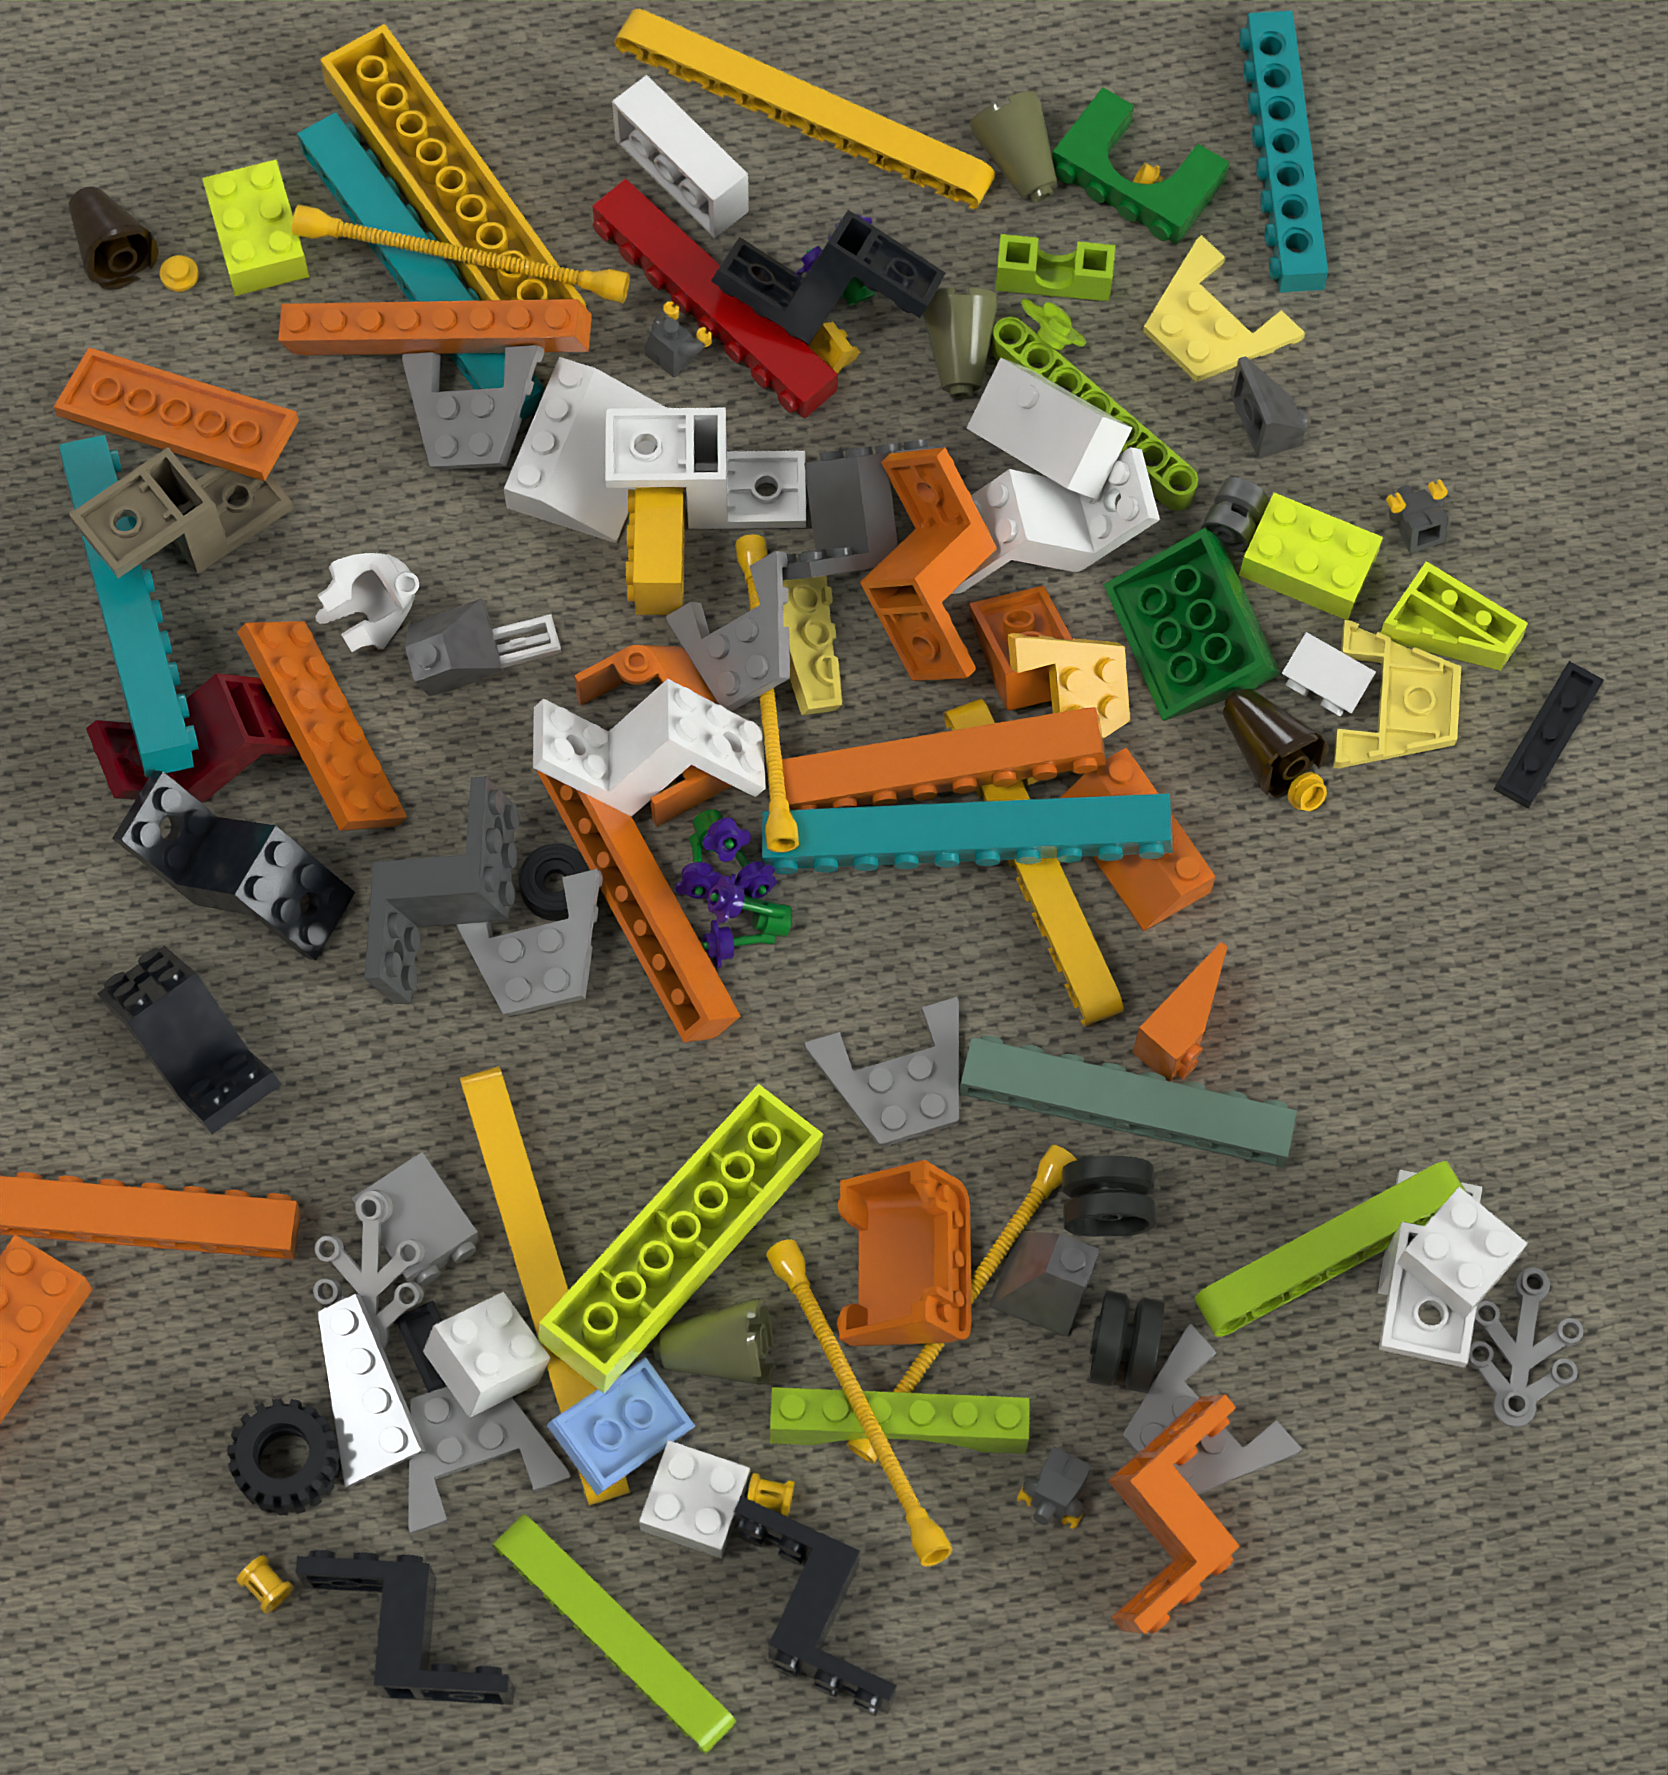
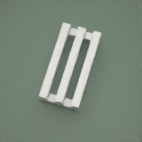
(529, 654)

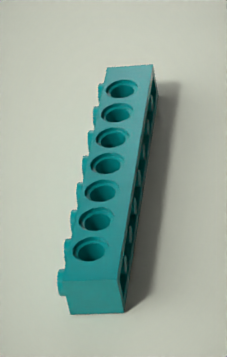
(1276, 35)

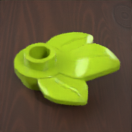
(1054, 324)

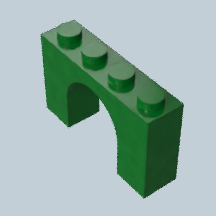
(1163, 207)

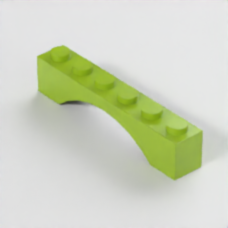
(959, 1420)

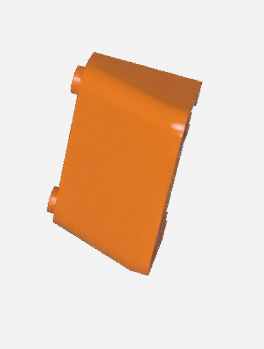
(909, 1257)

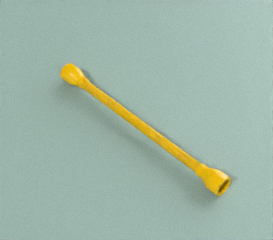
(314, 223)
(780, 827)
(1047, 1179)
(926, 1536)

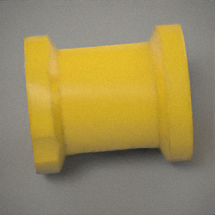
(782, 1494)
(264, 1584)

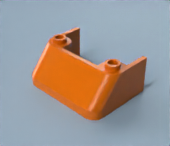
(638, 666)

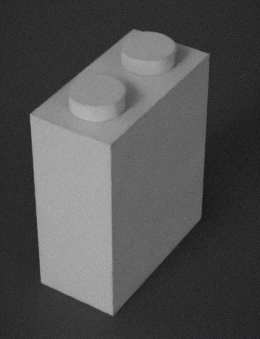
(425, 1213)

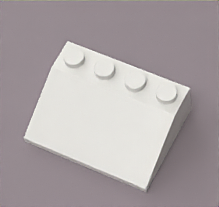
(563, 454)

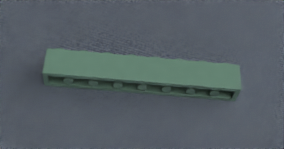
(1128, 1101)

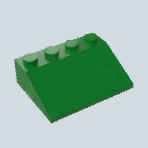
(1191, 626)

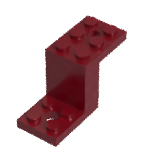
(232, 728)

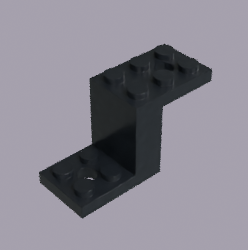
(851, 251)
(234, 865)
(188, 1038)
(813, 1606)
(404, 1628)

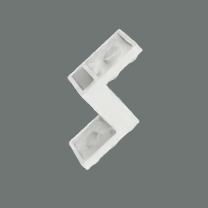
(695, 456)
(1057, 527)
(648, 747)
(1402, 1327)

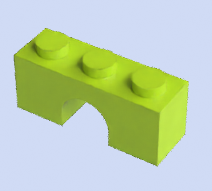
(1078, 275)

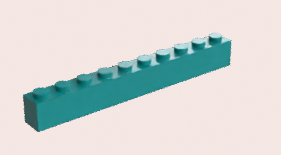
(375, 203)
(132, 625)
(977, 833)

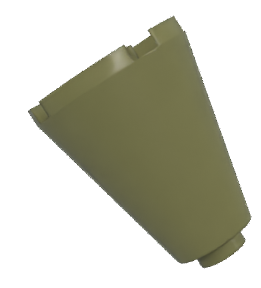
(1018, 144)
(961, 337)
(720, 1344)

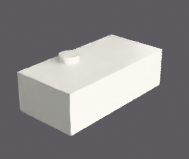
(680, 156)
(1049, 428)

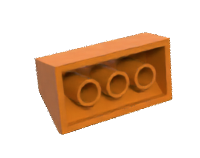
(1146, 886)

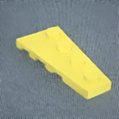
(811, 652)

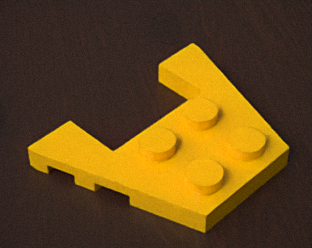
(1080, 675)

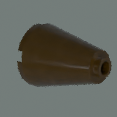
(110, 239)
(1272, 741)

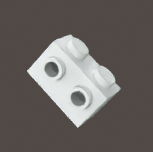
(1328, 674)

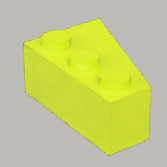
(1453, 621)

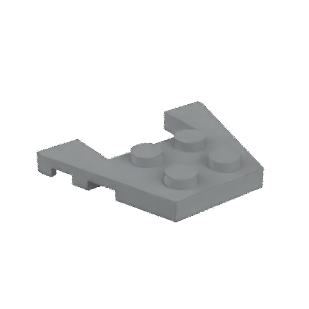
(470, 425)
(748, 652)
(544, 962)
(905, 1093)
(461, 1442)
(1219, 1457)

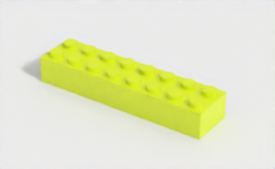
(680, 1238)

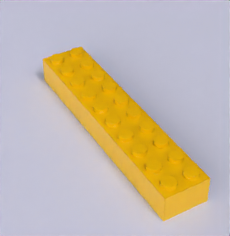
(436, 165)

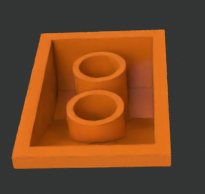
(1024, 613)
(1174, 1031)

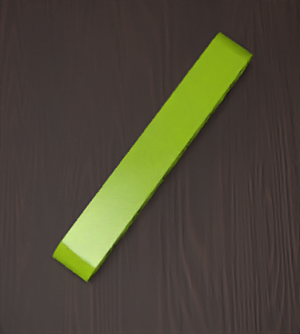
(1032, 349)
(1324, 1251)
(615, 1633)

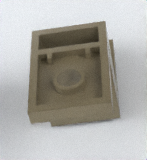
(177, 510)

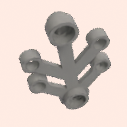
(369, 1279)
(1521, 1353)

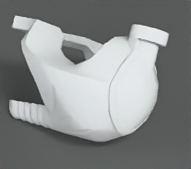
(371, 585)

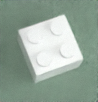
(1461, 1253)
(486, 1354)
(694, 1499)

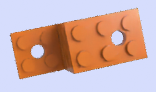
(928, 564)
(1174, 1515)

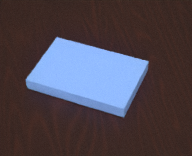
(622, 1427)

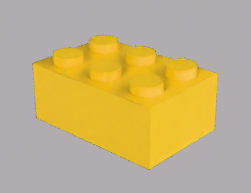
(655, 549)

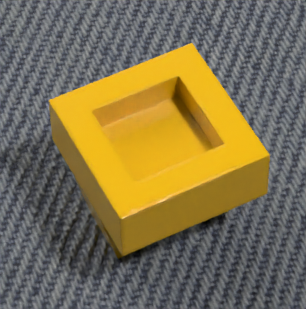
(833, 347)

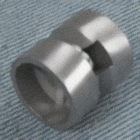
(1235, 512)

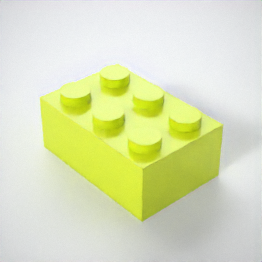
(255, 227)
(1310, 556)

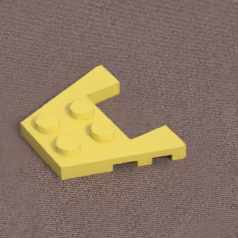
(1200, 330)
(1415, 701)

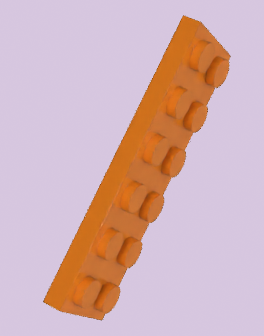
(176, 413)
(322, 725)

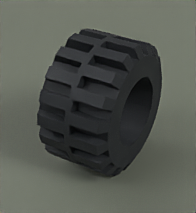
(304, 1486)

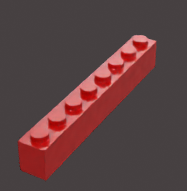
(686, 273)

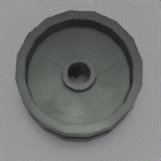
(1108, 1196)
(1126, 1341)

